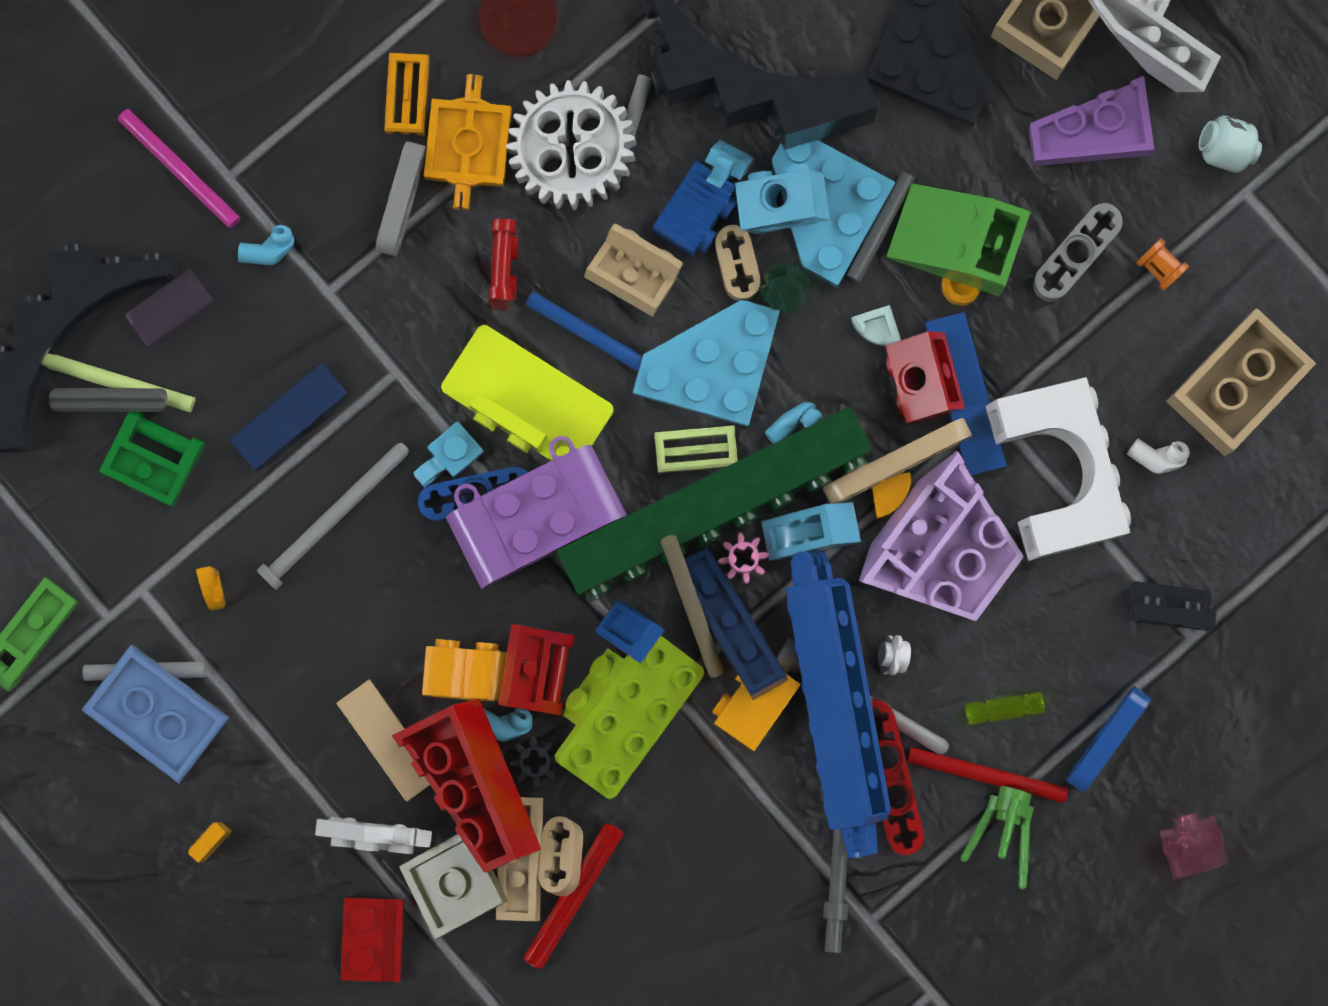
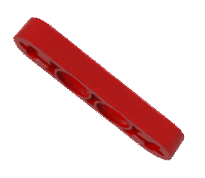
(899, 775)

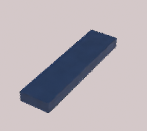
(734, 626)

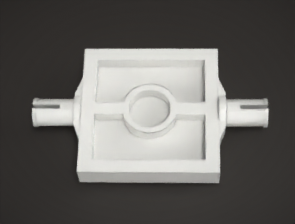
(372, 836)

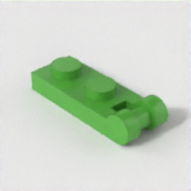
(33, 629)

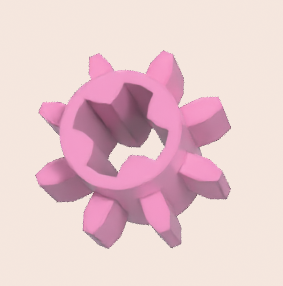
(745, 570)

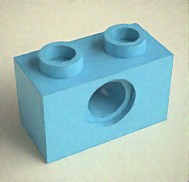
(804, 203)

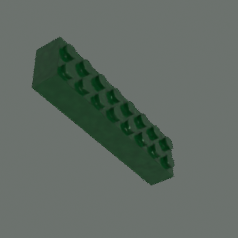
(717, 502)

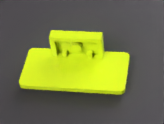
(524, 395)

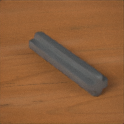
(108, 399)

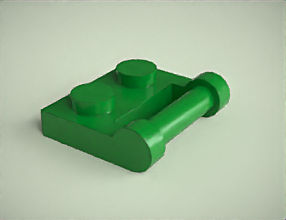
(146, 470)

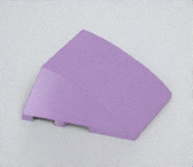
(944, 545)

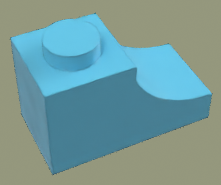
(811, 529)

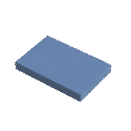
(155, 713)

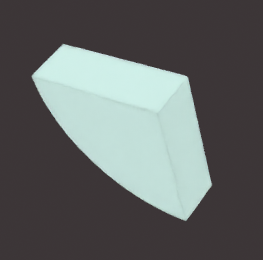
(877, 326)

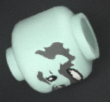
(1230, 144)

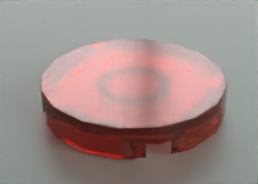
(518, 26)

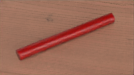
(987, 774)

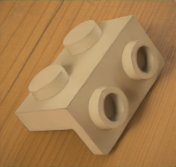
(634, 269)

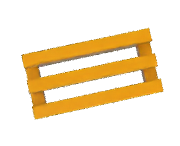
(405, 126)

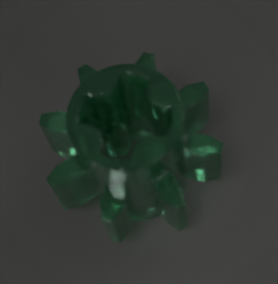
(785, 287)

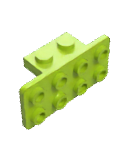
(623, 713)

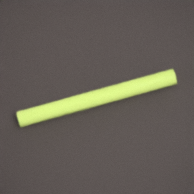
(111, 379)

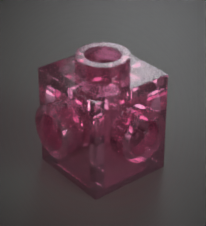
(1193, 845)

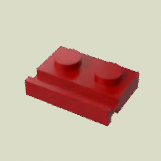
(372, 939)

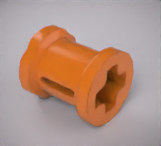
(1162, 264)

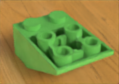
(959, 236)

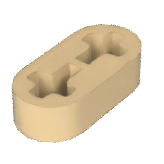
(728, 265)
(560, 856)

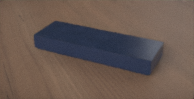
(289, 417)

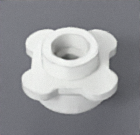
(893, 655)

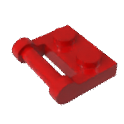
(504, 249)
(527, 669)

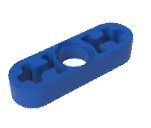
(443, 490)
(1108, 739)

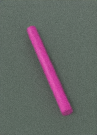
(178, 168)

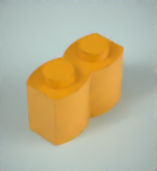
(463, 672)

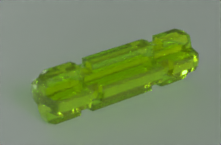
(1005, 708)

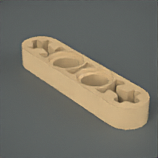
(897, 461)

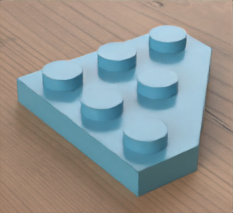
(853, 202)
(713, 364)

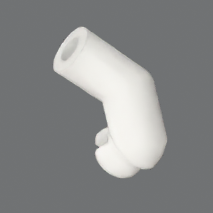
(1161, 459)

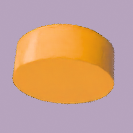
(958, 293)

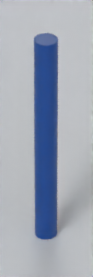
(584, 330)

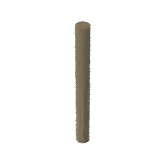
(692, 605)

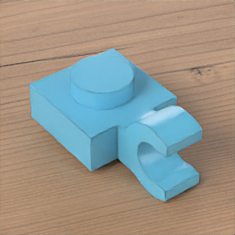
(727, 163)
(451, 452)

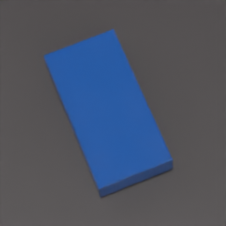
(629, 631)

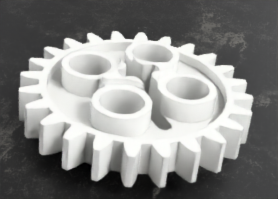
(606, 141)

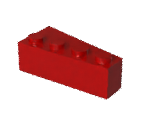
(472, 783)

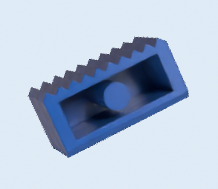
(695, 211)

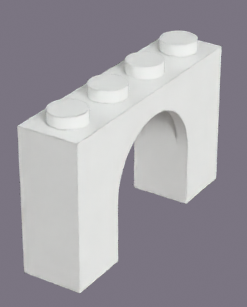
(1070, 415)

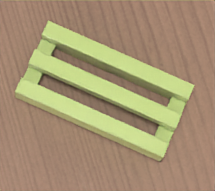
(662, 452)

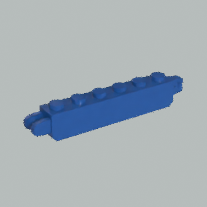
(838, 702)

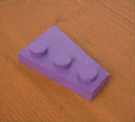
(1101, 129)

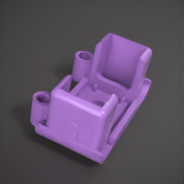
(534, 513)

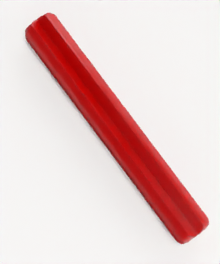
(568, 905)

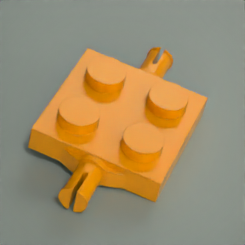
(467, 142)

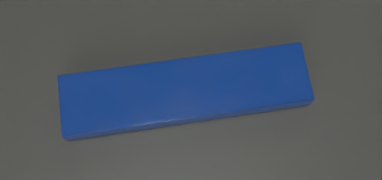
(980, 450)

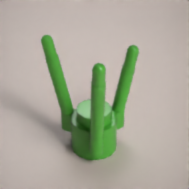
(1012, 809)

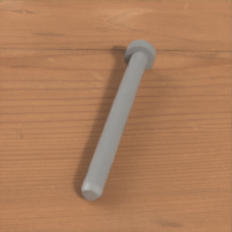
(332, 516)

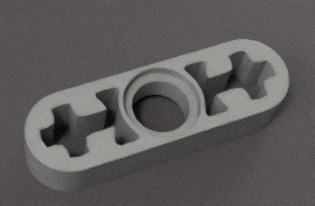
(401, 198)
(1087, 224)

